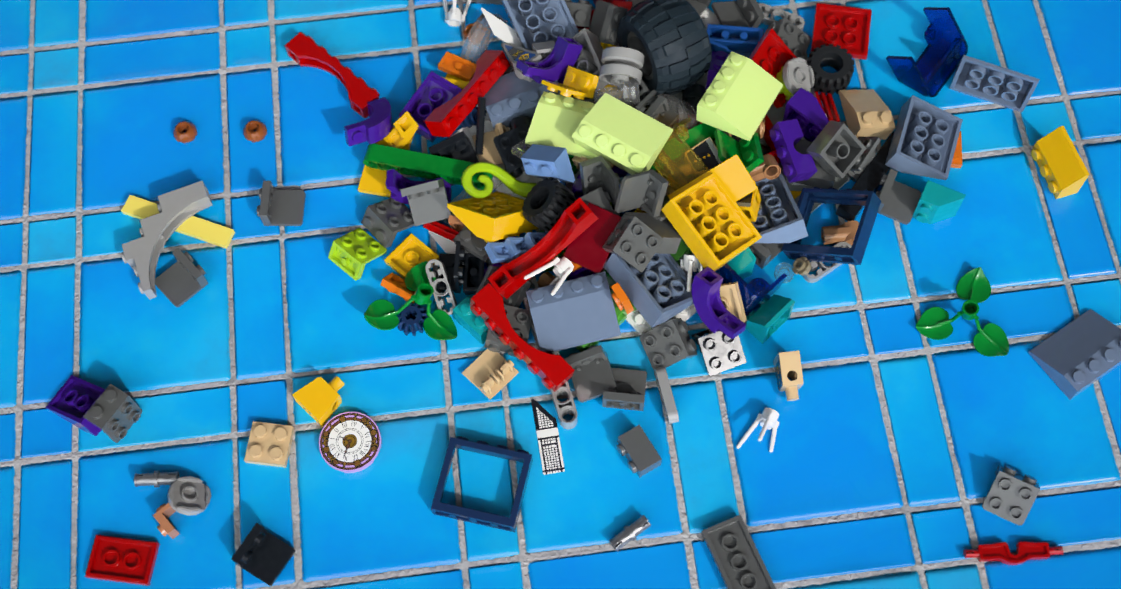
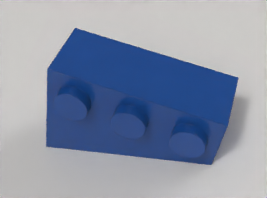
(734, 38)

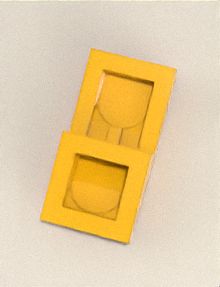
(404, 130)

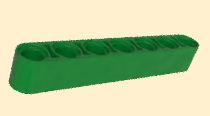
(419, 164)

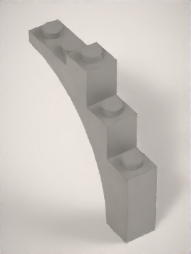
(174, 210)

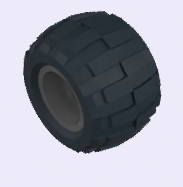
(671, 40)

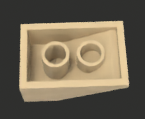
(866, 113)

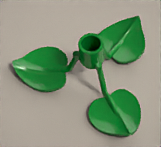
(974, 288)
(437, 326)

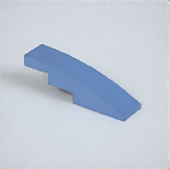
(512, 247)

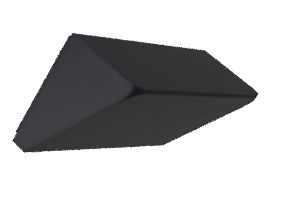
(472, 273)

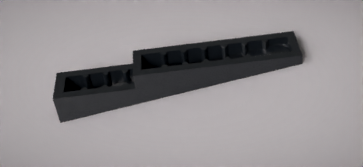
(868, 180)

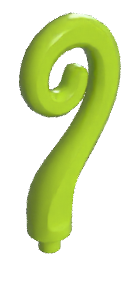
(516, 186)

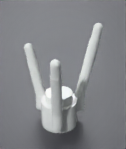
(454, 16)
(691, 264)
(562, 269)
(767, 420)

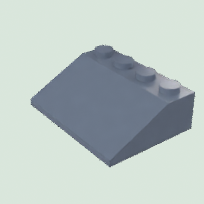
(540, 20)
(993, 83)
(513, 98)
(924, 140)
(778, 213)
(656, 291)
(575, 315)
(1080, 353)

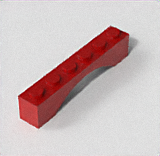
(307, 53)
(449, 116)
(566, 230)
(549, 367)

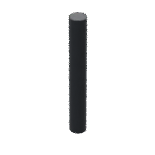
(480, 126)

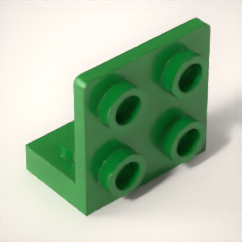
(748, 151)

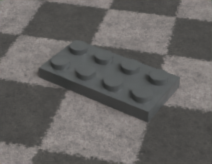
(737, 555)

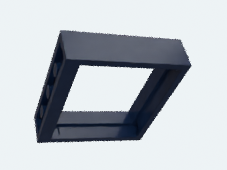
(834, 196)
(474, 516)

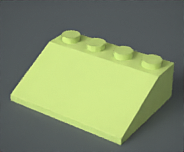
(738, 97)
(556, 122)
(622, 135)

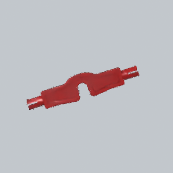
(1024, 552)

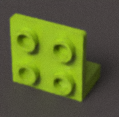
(354, 251)

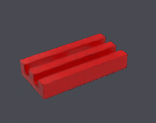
(828, 105)

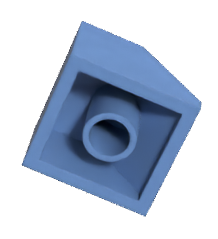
(548, 162)

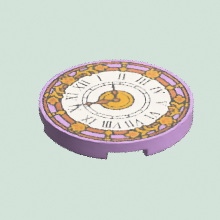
(350, 442)

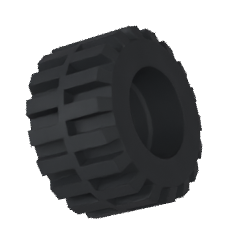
(832, 57)
(547, 203)

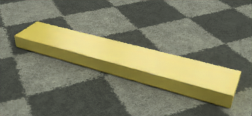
(192, 227)

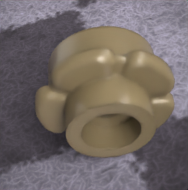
(801, 266)

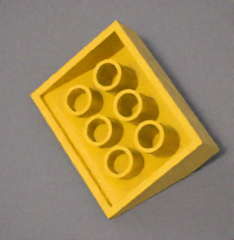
(493, 216)
(711, 222)

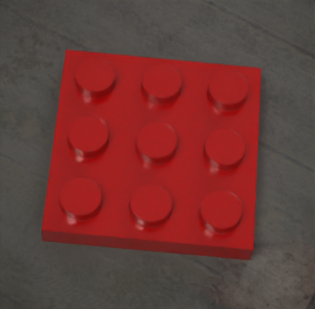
(842, 27)
(771, 55)

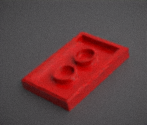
(122, 560)

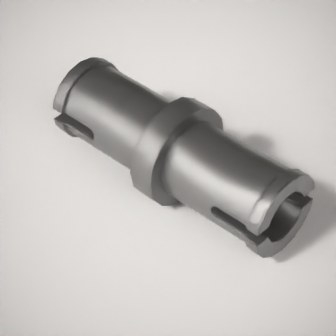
(155, 478)
(630, 533)

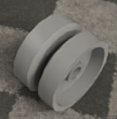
(621, 66)

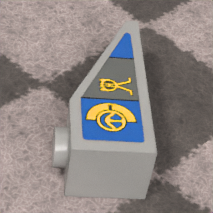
(514, 53)

